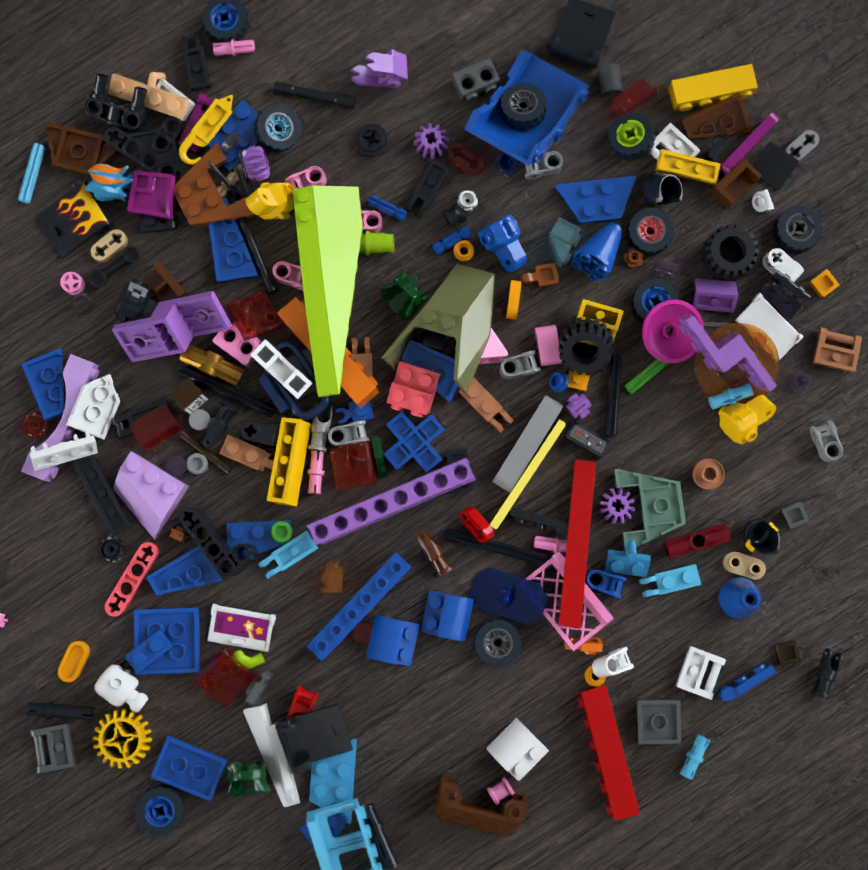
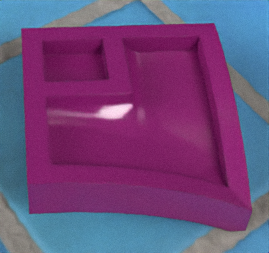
(152, 194)

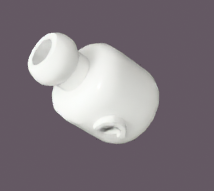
(119, 686)

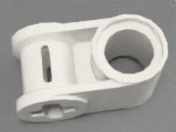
(783, 263)
(612, 663)

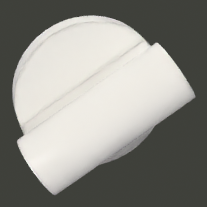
(762, 202)

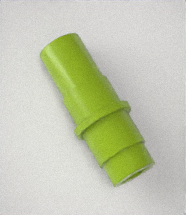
(376, 243)

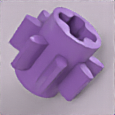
(578, 406)

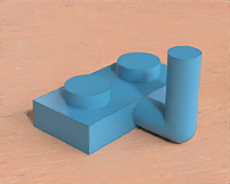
(627, 562)

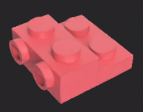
(413, 389)

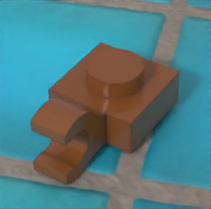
(544, 275)

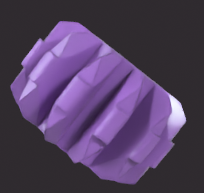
(427, 134)
(256, 163)
(611, 510)

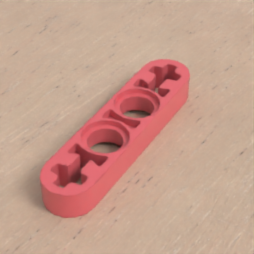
(129, 577)

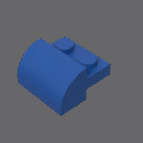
(447, 615)
(392, 640)

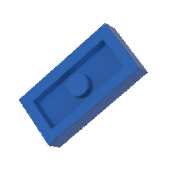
(148, 651)

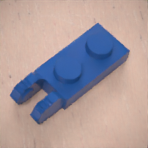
(744, 683)

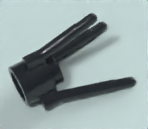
(243, 186)

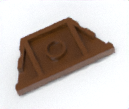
(77, 149)

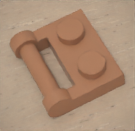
(836, 356)

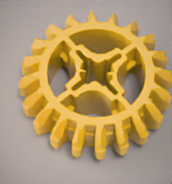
(121, 730)

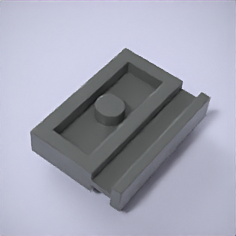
(257, 688)

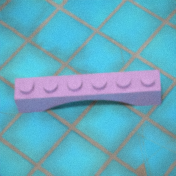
(75, 374)

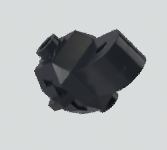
(134, 302)

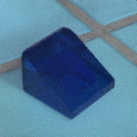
(506, 163)

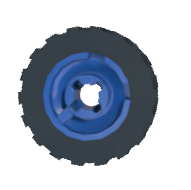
(225, 30)
(649, 290)
(173, 809)

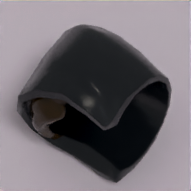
(661, 189)

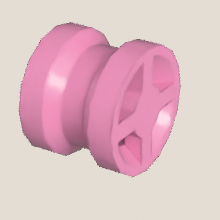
(69, 280)

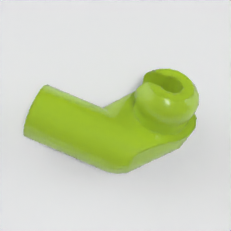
(249, 662)

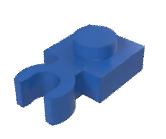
(356, 413)

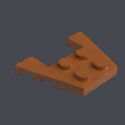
(200, 196)

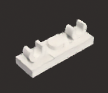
(63, 452)

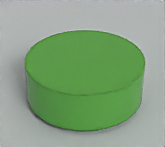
(281, 531)

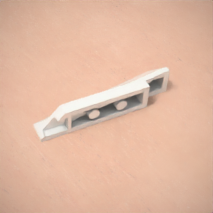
(272, 753)

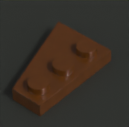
(718, 119)

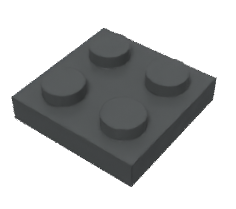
(658, 721)

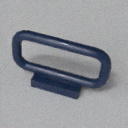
(280, 394)

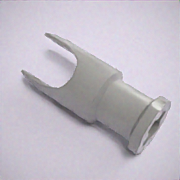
(319, 433)

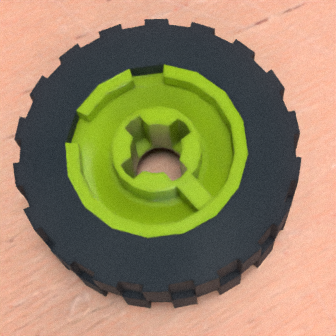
(634, 147)

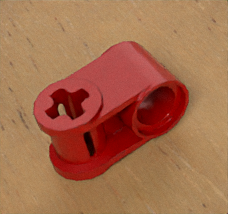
(301, 704)

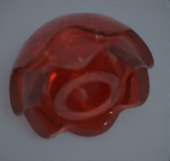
(29, 422)

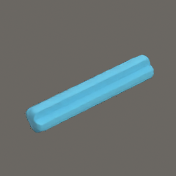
(31, 173)

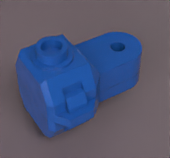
(503, 240)

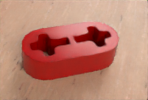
(476, 524)

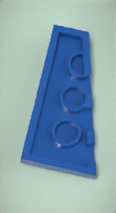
(230, 252)

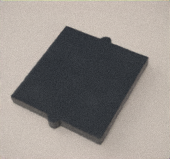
(775, 165)

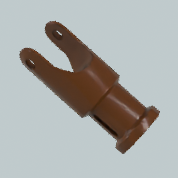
(433, 554)

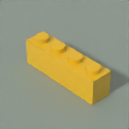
(712, 87)
(289, 462)

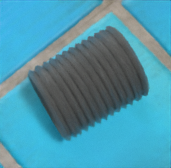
(610, 80)

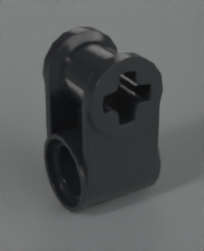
(265, 433)

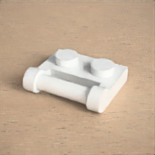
(674, 141)
(694, 669)

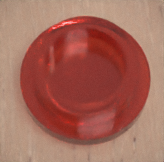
(362, 633)

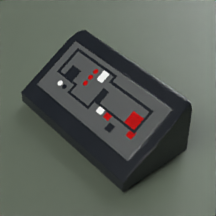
(587, 440)

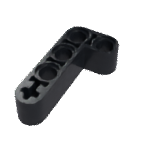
(214, 538)

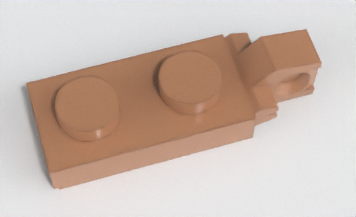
(246, 454)

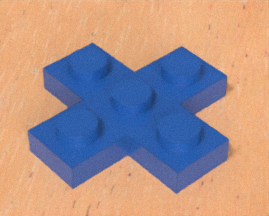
(414, 442)

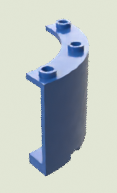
(562, 99)

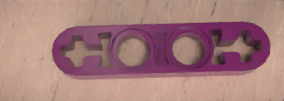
(749, 143)

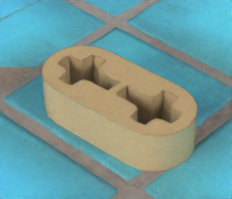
(105, 242)

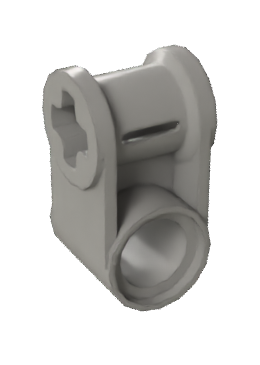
(542, 168)
(523, 364)
(350, 433)
(825, 440)

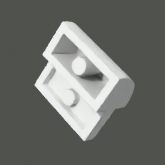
(517, 749)

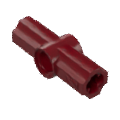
(684, 544)

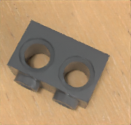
(473, 76)

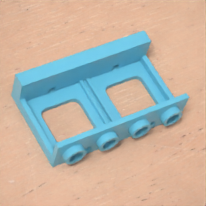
(330, 847)

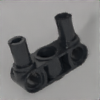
(115, 110)

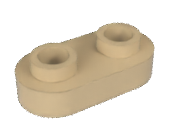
(744, 565)

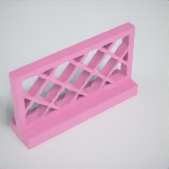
(590, 601)

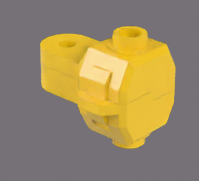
(272, 201)
(742, 420)

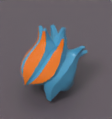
(108, 182)

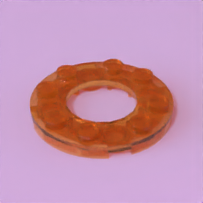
(758, 342)

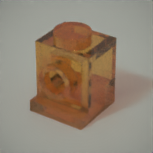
(333, 578)

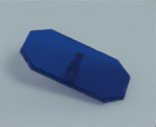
(508, 595)

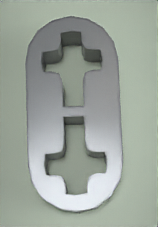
(798, 143)

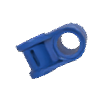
(608, 583)

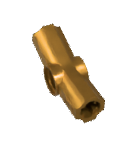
(211, 364)

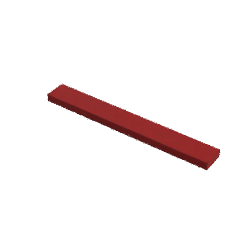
(577, 544)

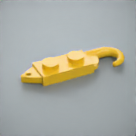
(207, 127)

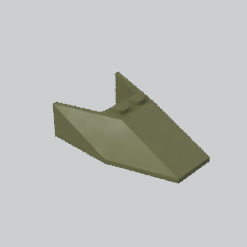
(457, 309)

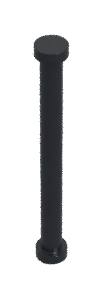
(257, 255)

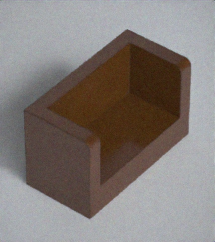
(736, 183)

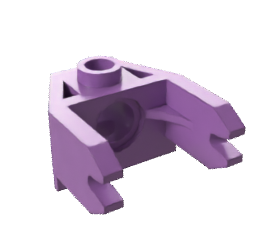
(384, 71)

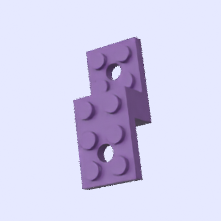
(172, 326)
(726, 352)

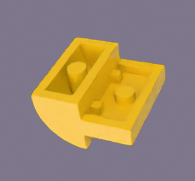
(606, 314)

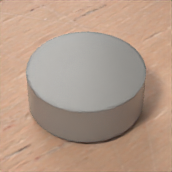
(199, 419)
(197, 463)

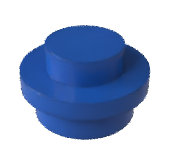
(559, 382)

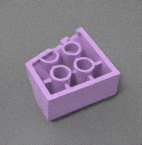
(148, 492)

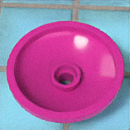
(673, 346)

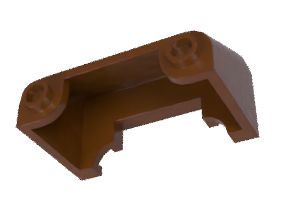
(504, 822)

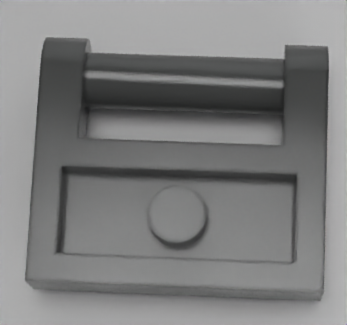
(59, 746)

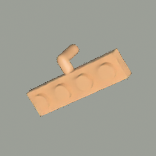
(155, 99)

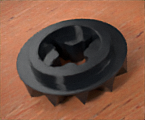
(367, 132)

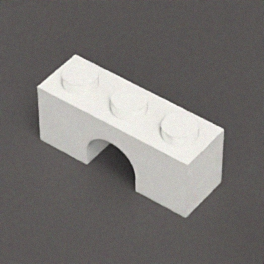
(281, 369)

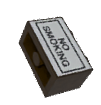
(188, 397)

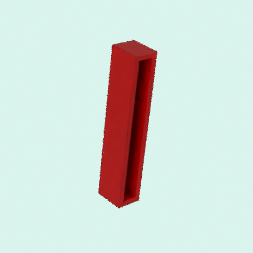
(609, 752)

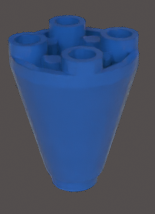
(599, 252)
(733, 598)

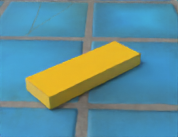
(687, 167)

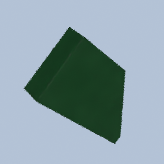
(379, 458)

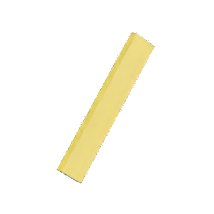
(527, 474)

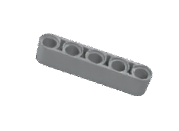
(527, 444)

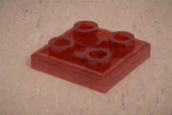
(254, 315)

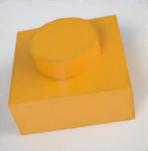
(824, 283)
(578, 381)

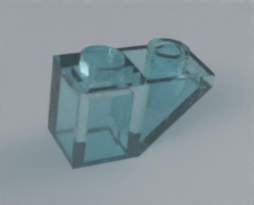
(561, 239)

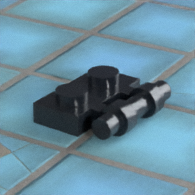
(779, 299)

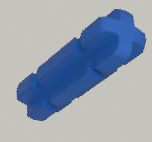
(387, 208)
(451, 240)

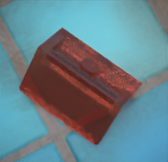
(633, 97)
(155, 427)

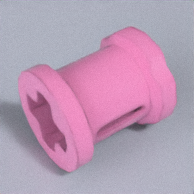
(500, 791)

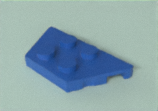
(597, 199)

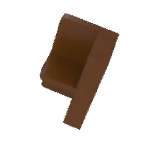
(164, 284)

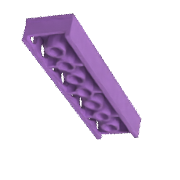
(392, 502)

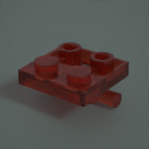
(353, 465)
(224, 677)

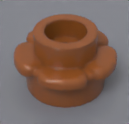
(633, 262)
(179, 534)

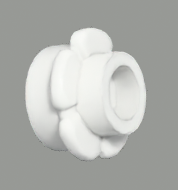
(467, 205)

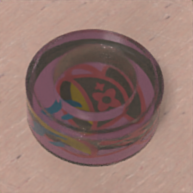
(231, 142)

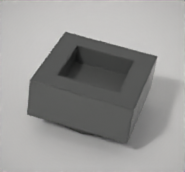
(794, 515)

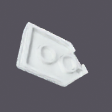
(95, 407)

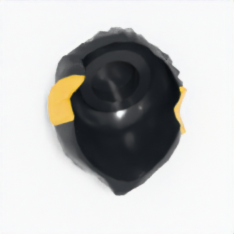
(761, 537)

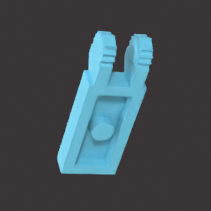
(290, 553)
(672, 580)

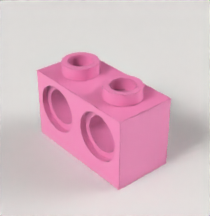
(235, 347)

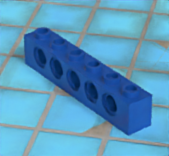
(359, 606)

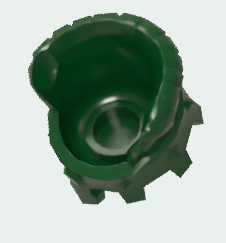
(403, 295)
(247, 778)

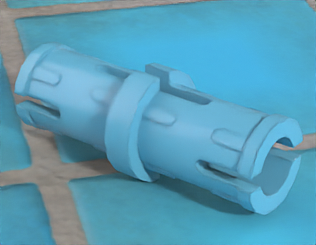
(730, 396)
(694, 756)

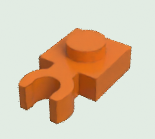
(590, 647)

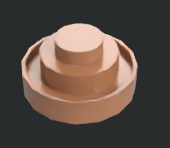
(708, 474)

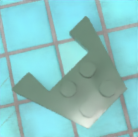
(659, 502)

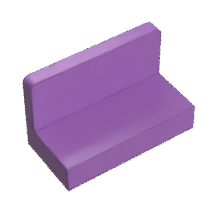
(715, 295)

